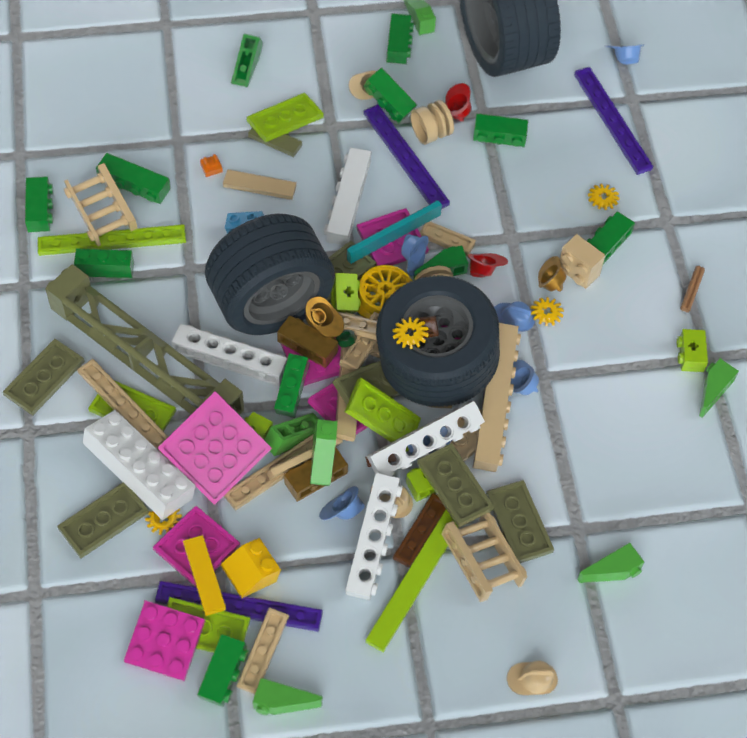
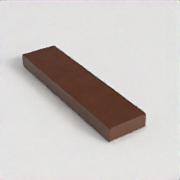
(420, 531)

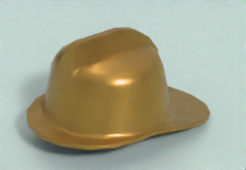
(552, 275)
(324, 317)

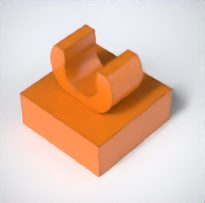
(211, 165)

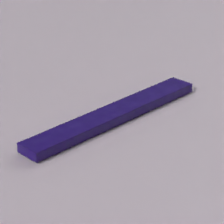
(613, 121)
(405, 156)
(254, 608)

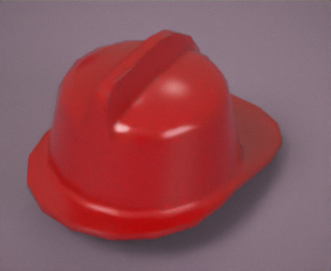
(458, 101)
(484, 264)

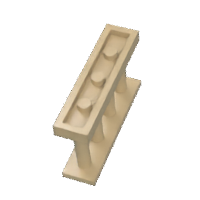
(110, 191)
(472, 568)

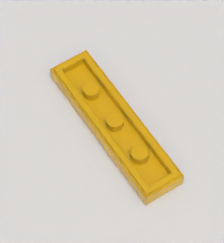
(204, 575)

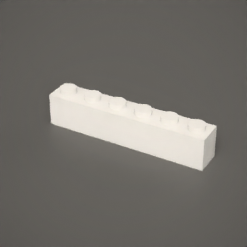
(348, 196)

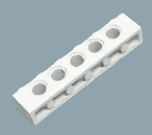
(235, 362)
(472, 419)
(382, 485)

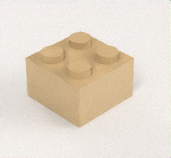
(581, 261)

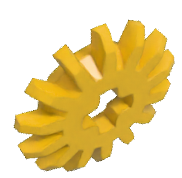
(610, 199)
(550, 317)
(406, 338)
(155, 521)

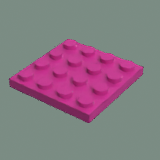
(214, 447)

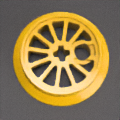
(383, 289)

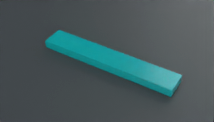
(394, 232)

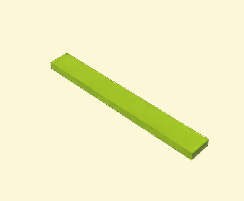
(113, 240)
(410, 587)

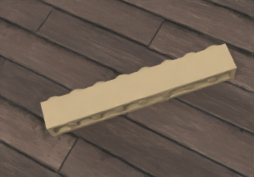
(496, 403)

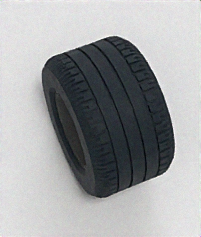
(268, 272)
(444, 368)

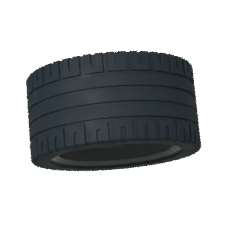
(512, 33)

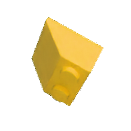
(251, 568)

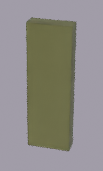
(283, 143)

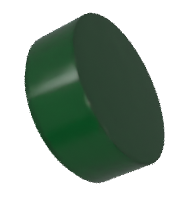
(346, 338)

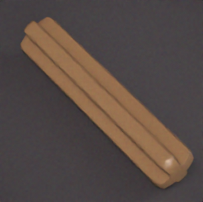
(692, 289)

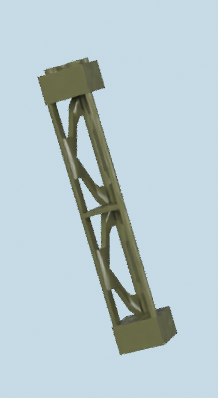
(73, 290)

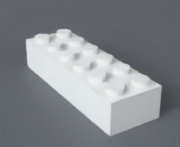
(138, 464)

